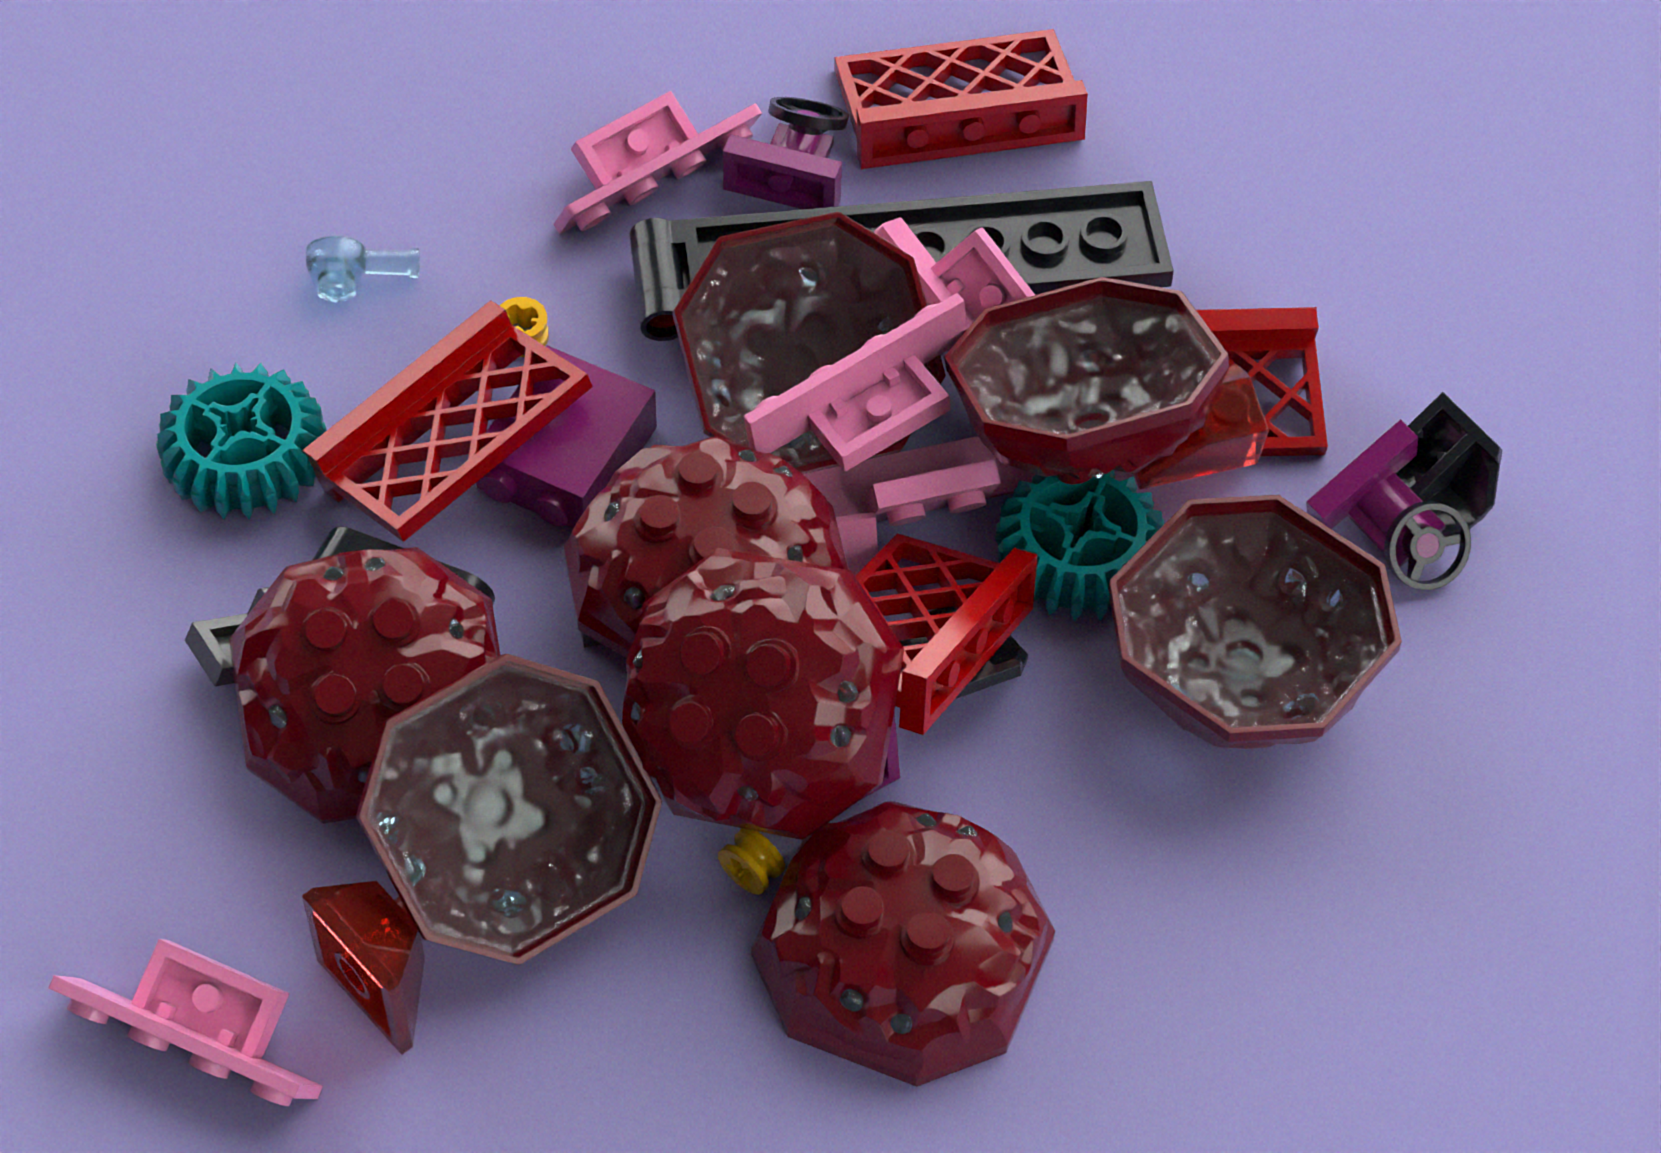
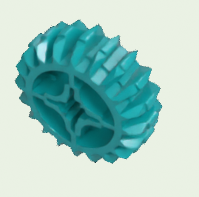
(246, 458)
(1079, 536)

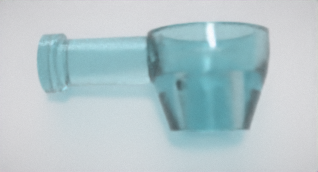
(340, 262)

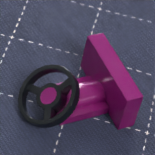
(795, 163)
(1391, 511)

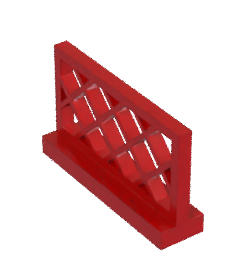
(963, 120)
(1271, 336)
(428, 398)
(956, 640)

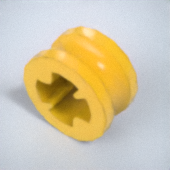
(528, 313)
(751, 861)

